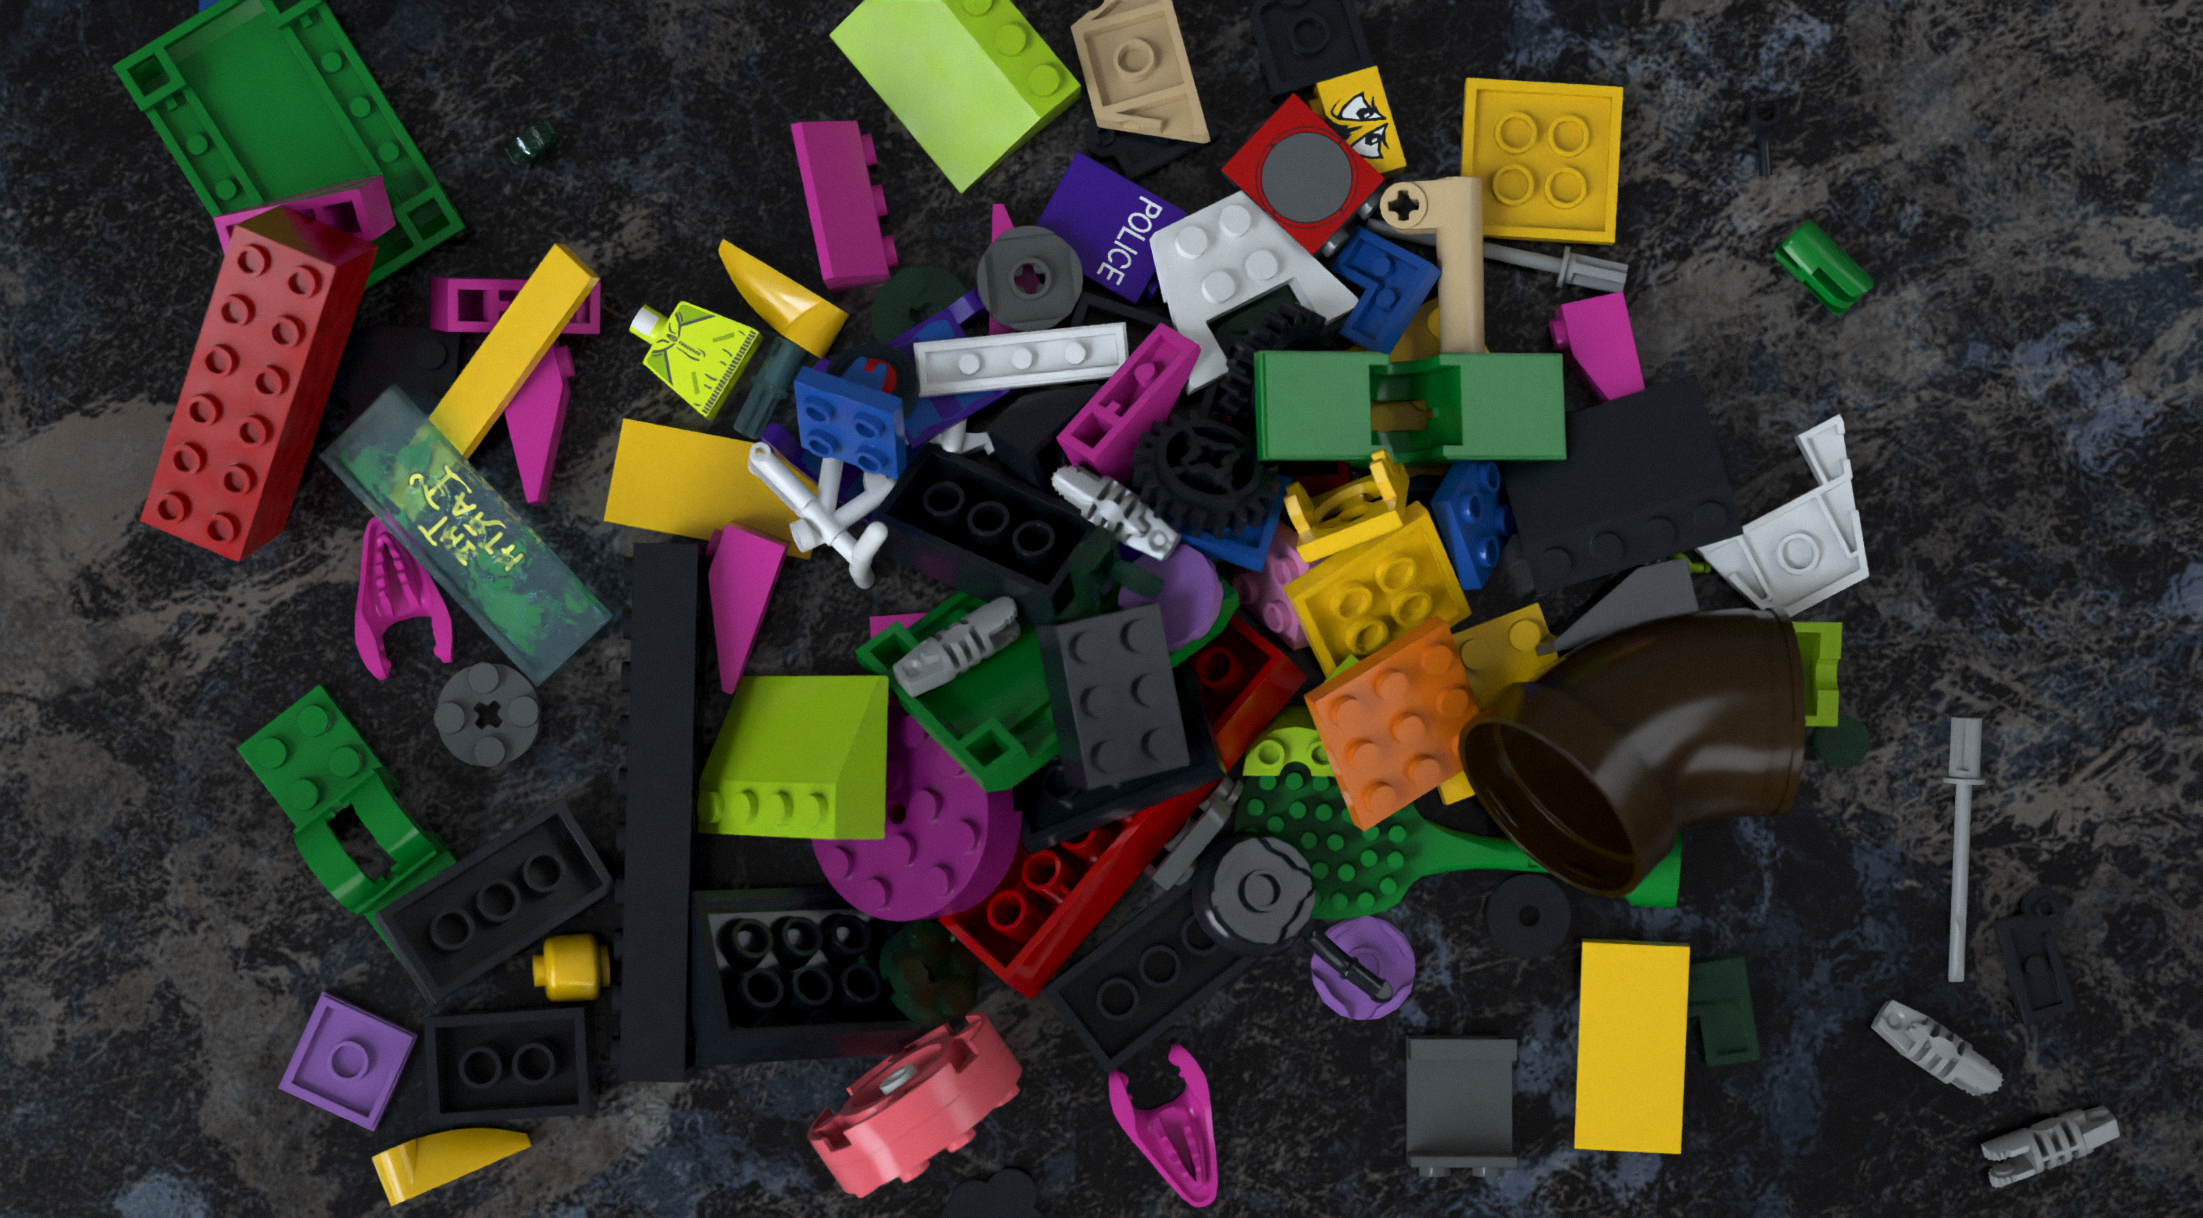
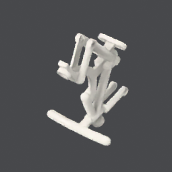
(818, 514)

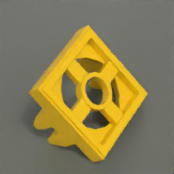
(1325, 538)

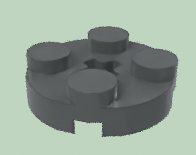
(1048, 256)
(458, 715)

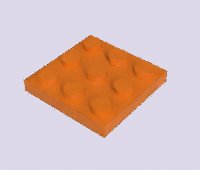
(1395, 722)

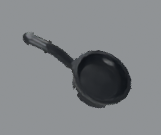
(1259, 899)

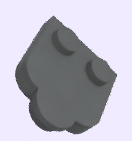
(1177, 858)

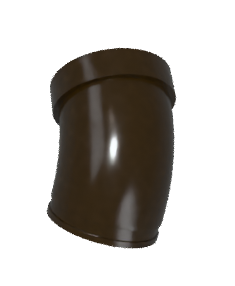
(1642, 740)

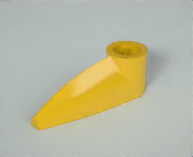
(783, 302)
(442, 1158)

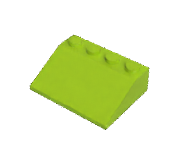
(959, 77)
(799, 760)

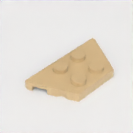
(1139, 70)

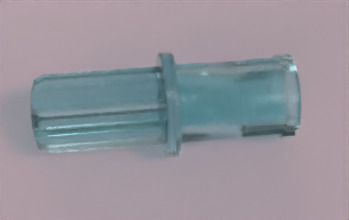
(768, 387)

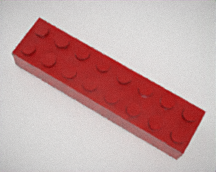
(1064, 891)

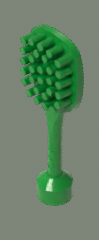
(1372, 869)

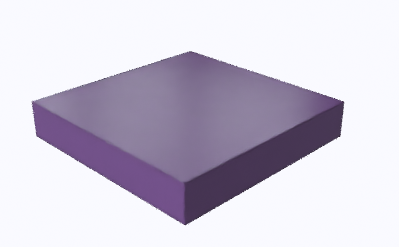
(349, 1061)

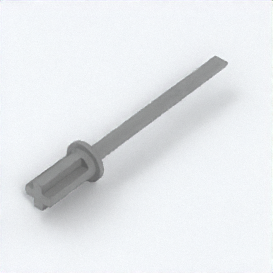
(1572, 267)
(1964, 772)

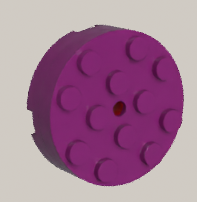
(942, 835)

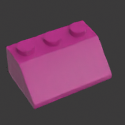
(844, 204)

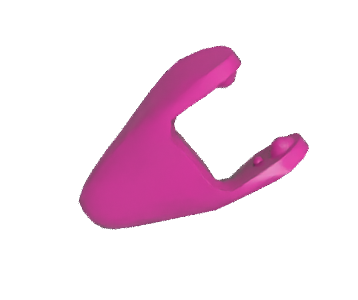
(391, 591)
(1177, 1134)

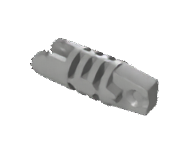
(1118, 510)
(961, 646)
(1936, 1049)
(2048, 1144)

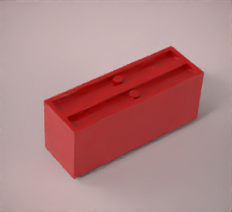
(258, 382)

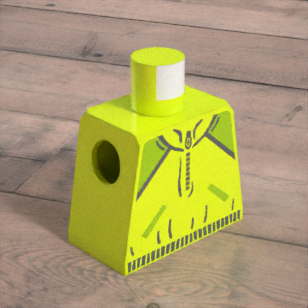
(696, 353)

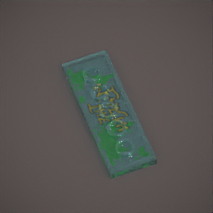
(466, 535)

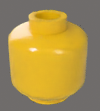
(572, 968)

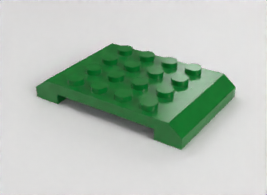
(282, 104)
(999, 703)

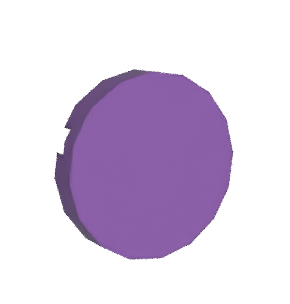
(1188, 598)
(1380, 950)

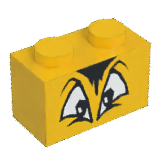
(1361, 116)

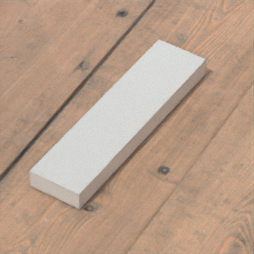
(1020, 359)

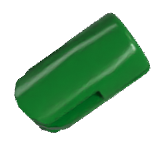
(1823, 267)

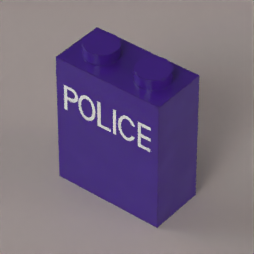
(1109, 228)

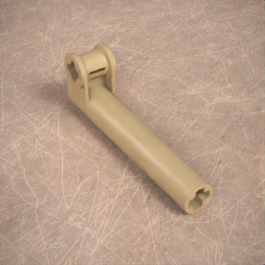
(1455, 214)

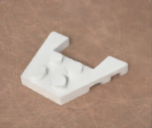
(1227, 261)
(1804, 546)

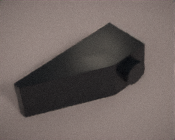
(1627, 599)

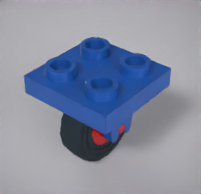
(859, 408)
(1467, 516)

